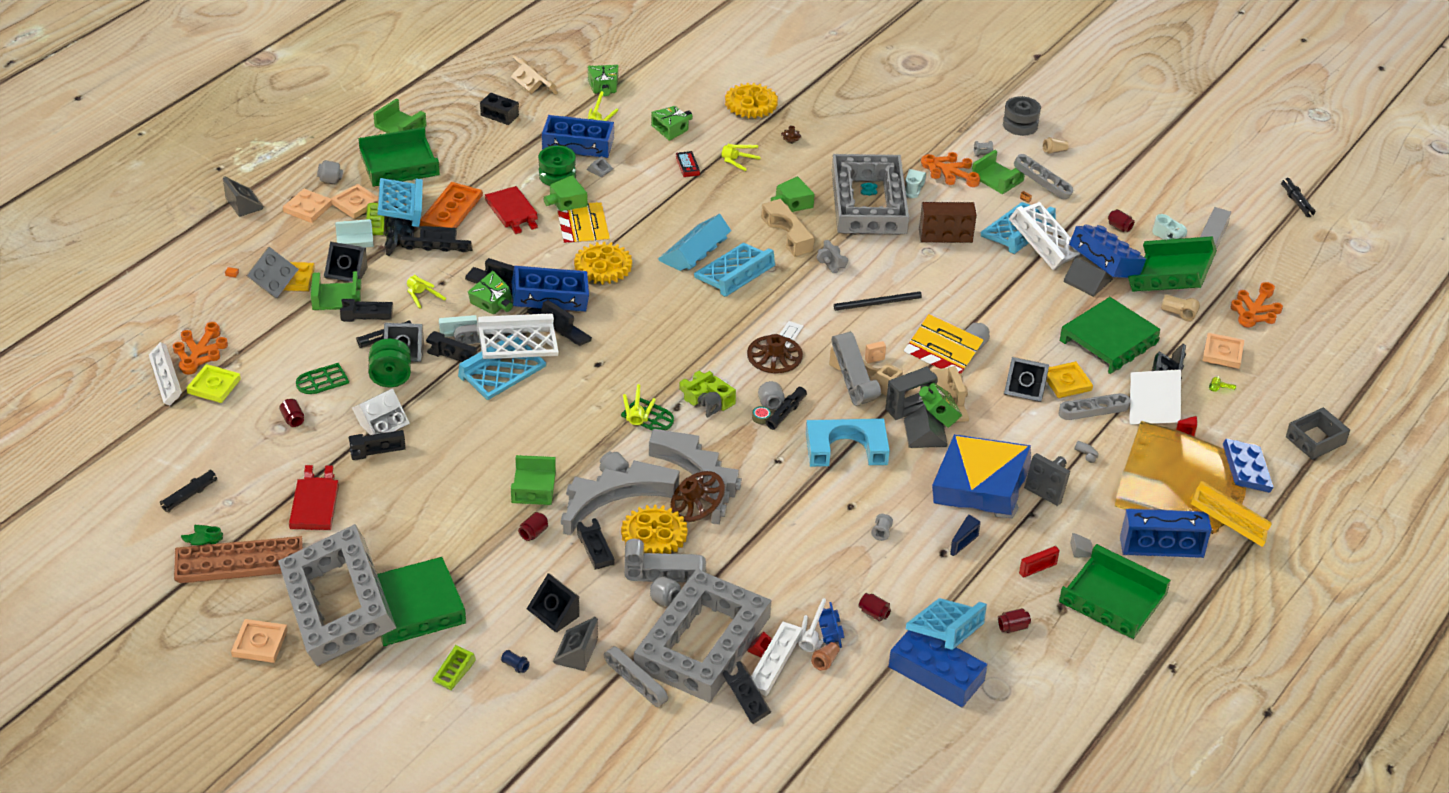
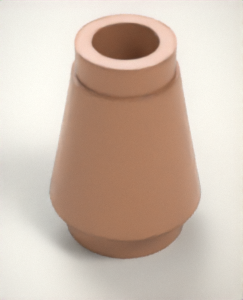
(825, 656)

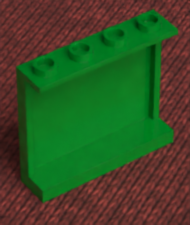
(398, 156)
(1174, 264)
(1112, 333)
(1115, 591)
(421, 600)

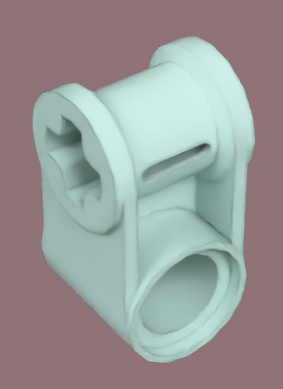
(915, 181)
(1167, 228)

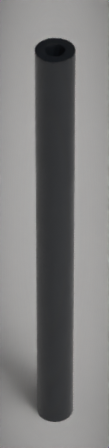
(876, 301)

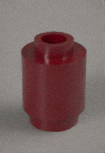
(1121, 220)
(292, 412)
(533, 526)
(875, 606)
(1014, 620)

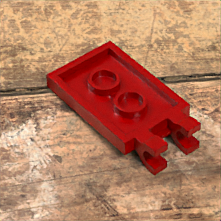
(512, 208)
(314, 500)

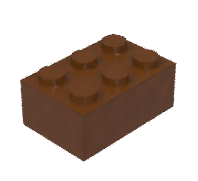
(947, 222)

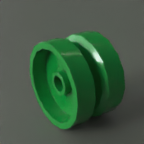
(556, 164)
(389, 363)

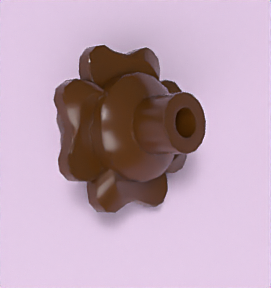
(791, 135)

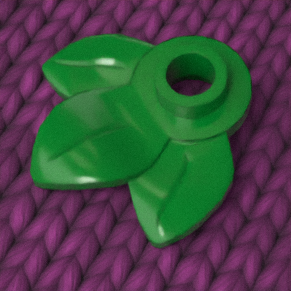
(203, 535)

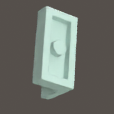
(355, 233)
(448, 325)

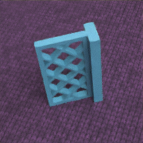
(413, 200)
(1016, 239)
(739, 274)
(476, 365)
(949, 621)

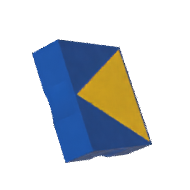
(982, 474)

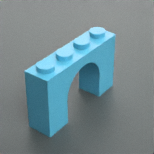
(868, 432)

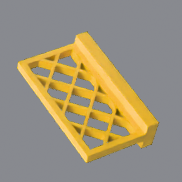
(1230, 513)

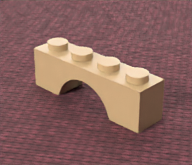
(779, 215)
(882, 374)

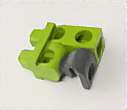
(708, 391)

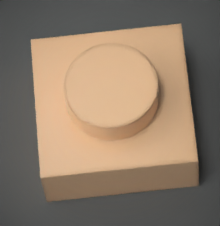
(875, 352)

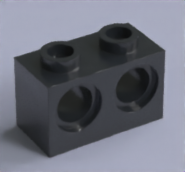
(499, 108)

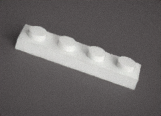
(165, 374)
(776, 657)

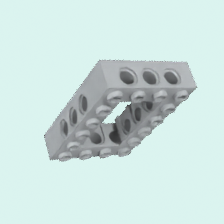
(873, 220)
(353, 629)
(702, 679)

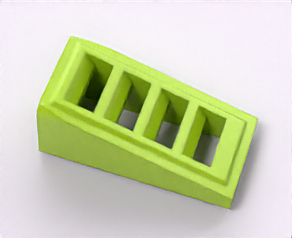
(377, 221)
(457, 652)

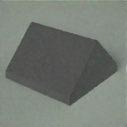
(241, 197)
(1087, 277)
(409, 334)
(924, 430)
(578, 645)

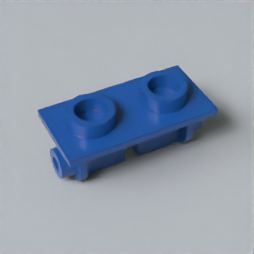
(833, 632)

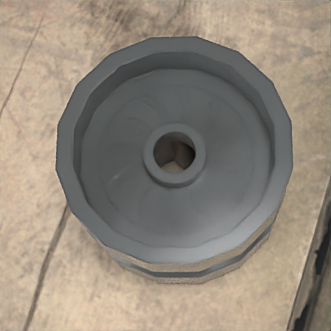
(1021, 115)

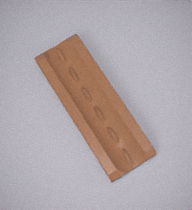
(233, 559)

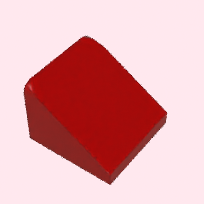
(1188, 425)
(760, 645)

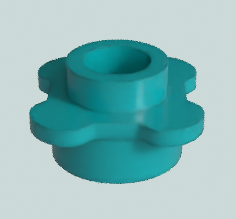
(869, 189)

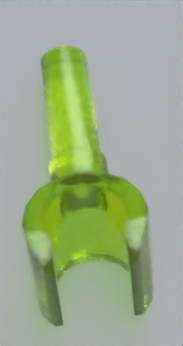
(1216, 384)

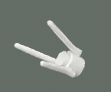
(810, 639)

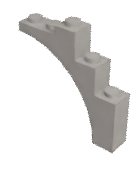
(688, 453)
(612, 485)

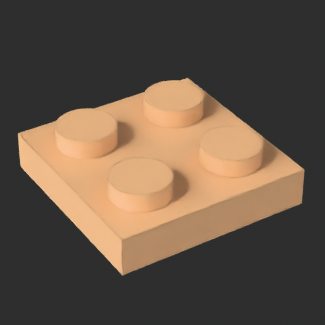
(354, 201)
(307, 205)
(1223, 350)
(259, 640)

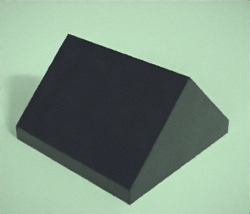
(344, 260)
(1026, 379)
(554, 604)

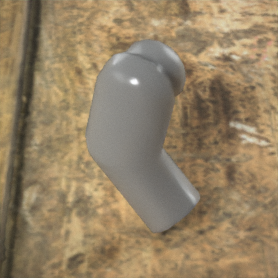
(1087, 449)

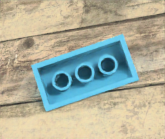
(696, 244)

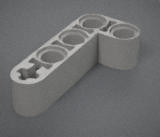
(853, 369)
(650, 566)

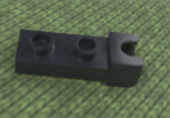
(365, 310)
(449, 347)
(376, 444)
(595, 545)
(747, 693)

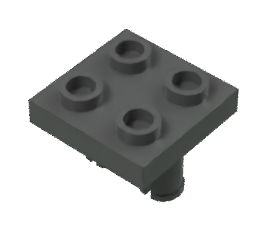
(272, 272)
(1048, 478)

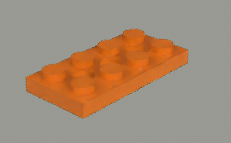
(453, 204)

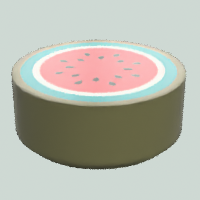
(761, 414)

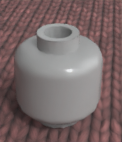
(329, 172)
(981, 331)
(771, 395)
(613, 461)
(664, 590)

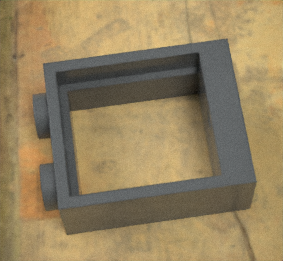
(896, 403)
(1321, 418)

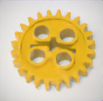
(751, 100)
(603, 262)
(656, 528)

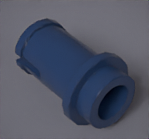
(519, 663)

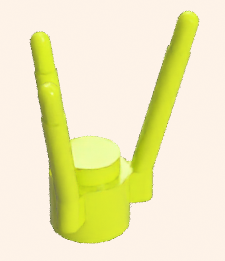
(596, 115)
(730, 152)
(418, 285)
(637, 414)

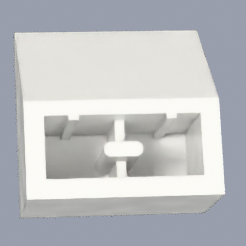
(381, 413)

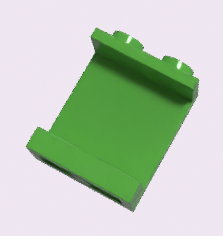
(391, 119)
(995, 174)
(330, 295)
(533, 480)

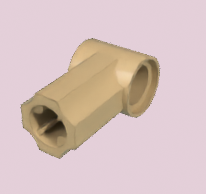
(1185, 308)

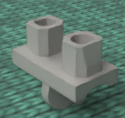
(831, 257)

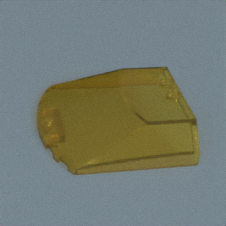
(1168, 468)

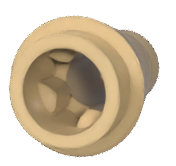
(1054, 145)

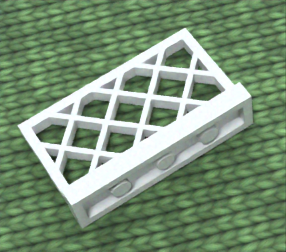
(1045, 244)
(516, 325)

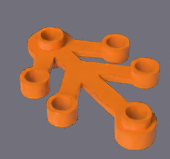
(931, 162)
(1249, 318)
(189, 364)

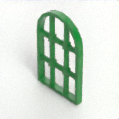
(304, 390)
(653, 421)

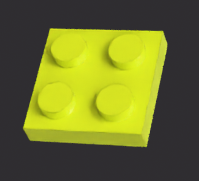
(213, 383)

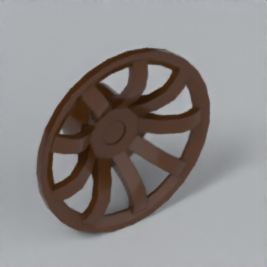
(775, 348)
(693, 491)

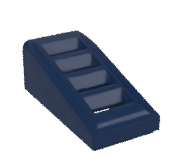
(965, 535)

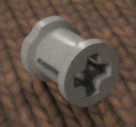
(977, 148)
(881, 529)

